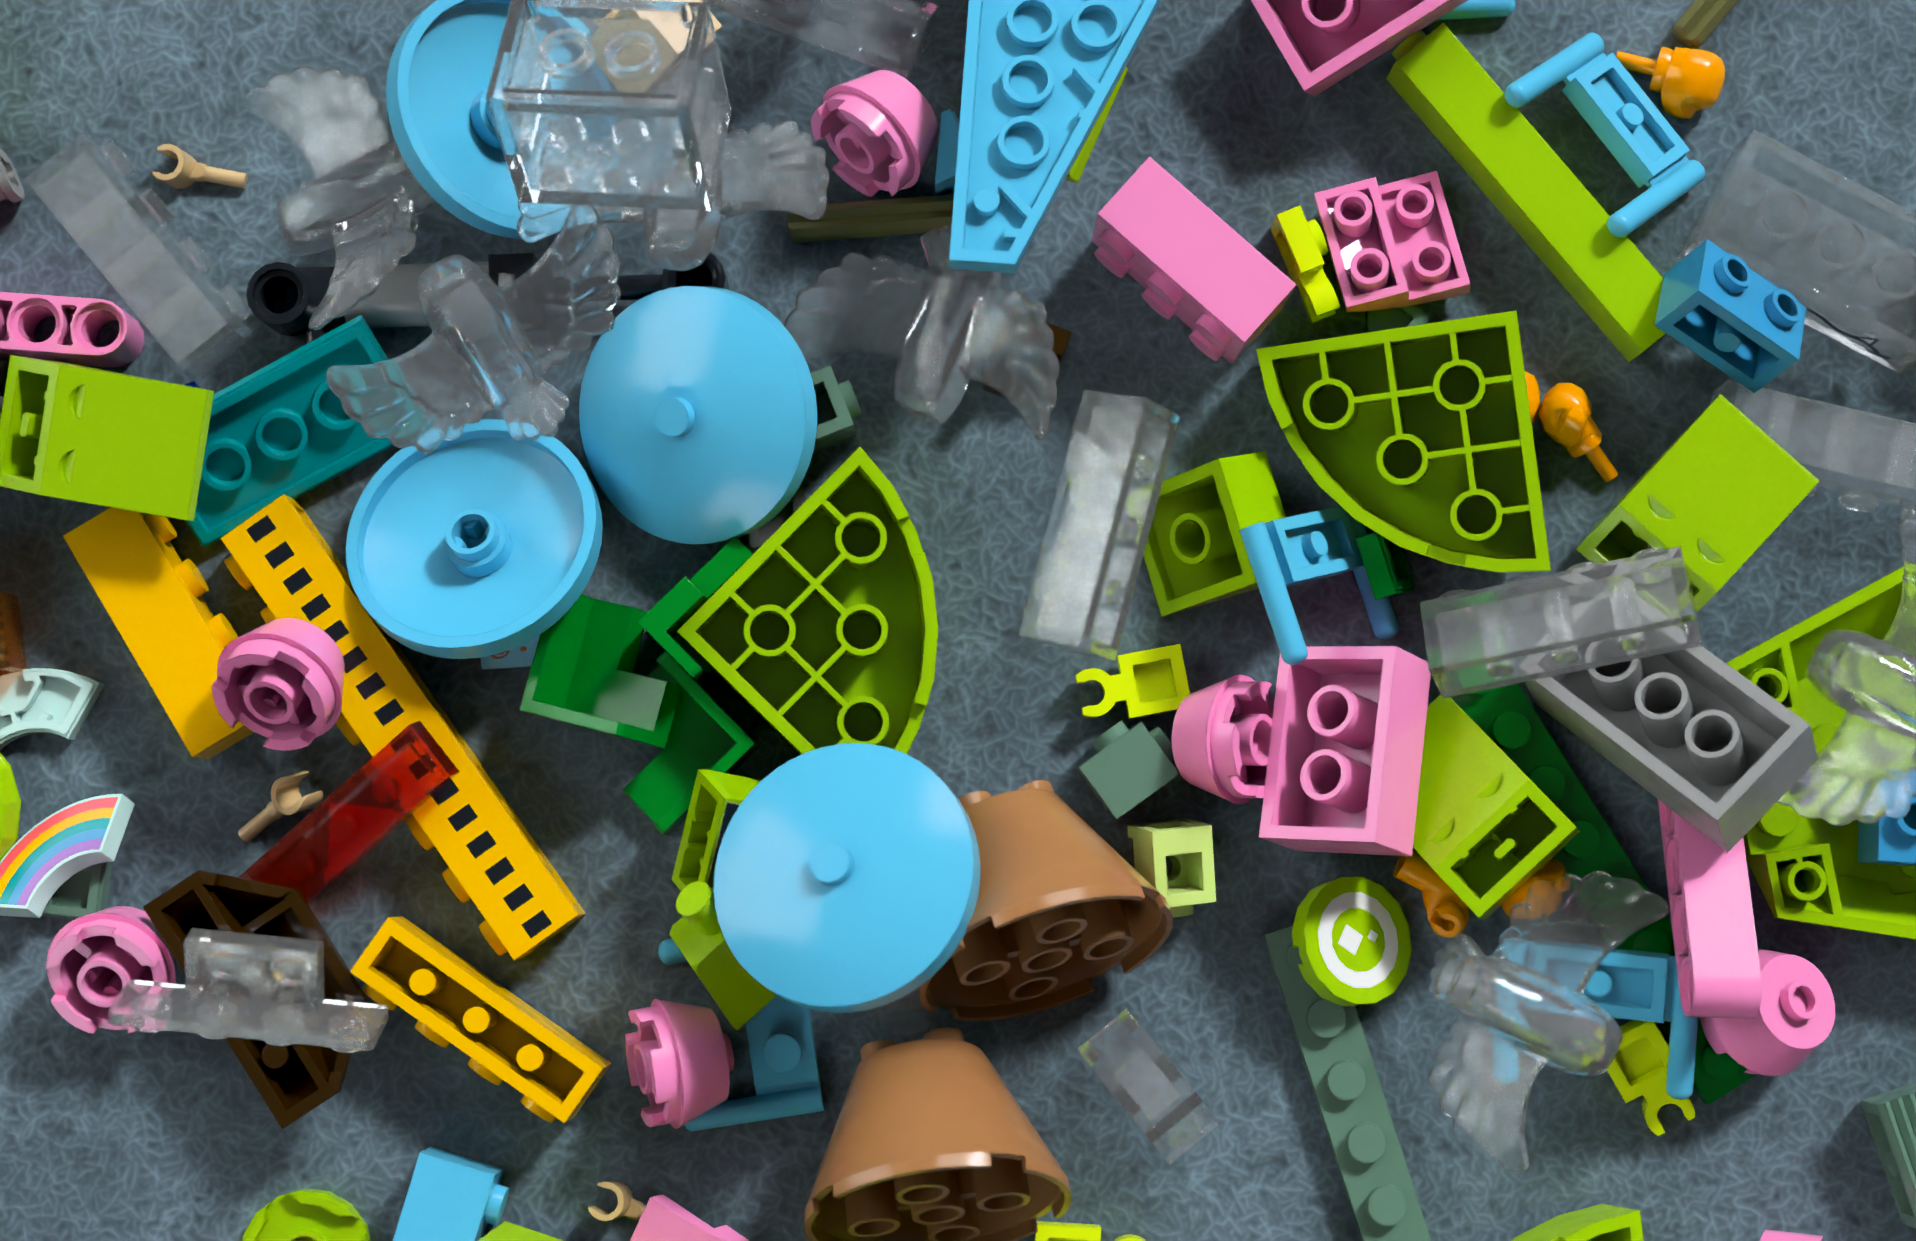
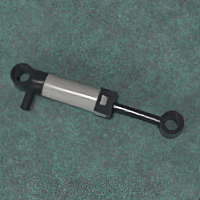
(397, 298)

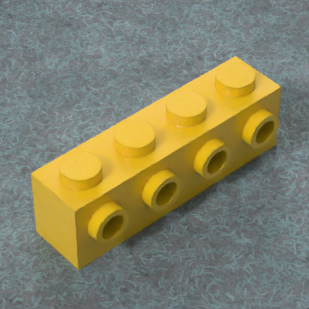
(161, 619)
(480, 1018)

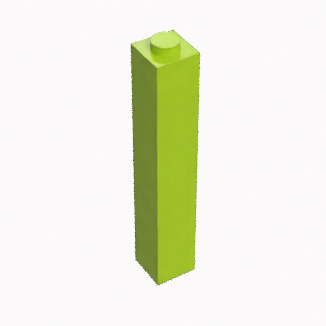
(1530, 186)

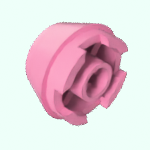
(877, 131)
(281, 682)
(1225, 738)
(96, 959)
(1791, 1022)
(678, 1061)

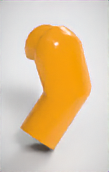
(1442, 905)

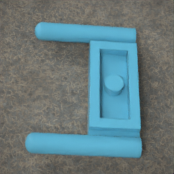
(1622, 120)
(1306, 550)
(1647, 989)
(781, 1063)

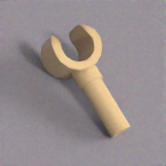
(190, 171)
(285, 801)
(625, 1207)

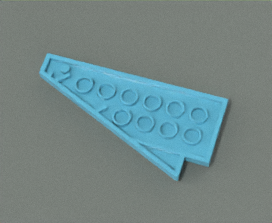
(1027, 106)

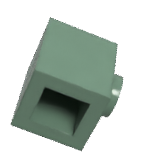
(835, 409)
(1128, 766)

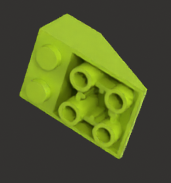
(103, 437)
(1711, 494)
(1480, 813)

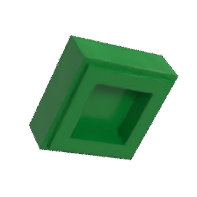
(1385, 566)

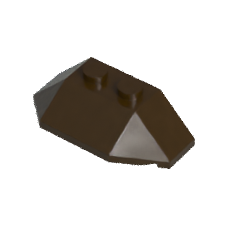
(287, 1077)

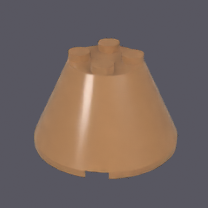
(1047, 911)
(932, 1152)

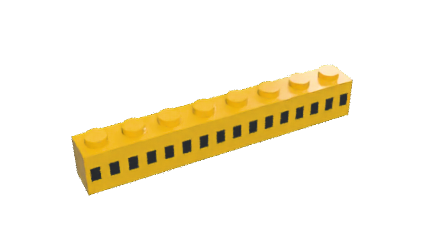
(469, 817)

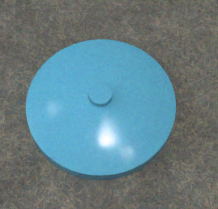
(442, 111)
(698, 414)
(474, 542)
(847, 878)

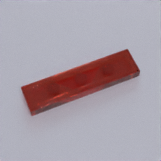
(357, 814)

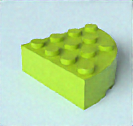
(1421, 436)
(830, 619)

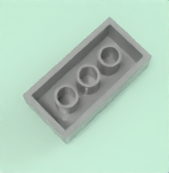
(1687, 735)

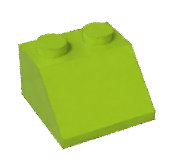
(1195, 533)

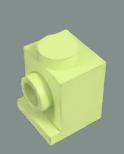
(1192, 857)

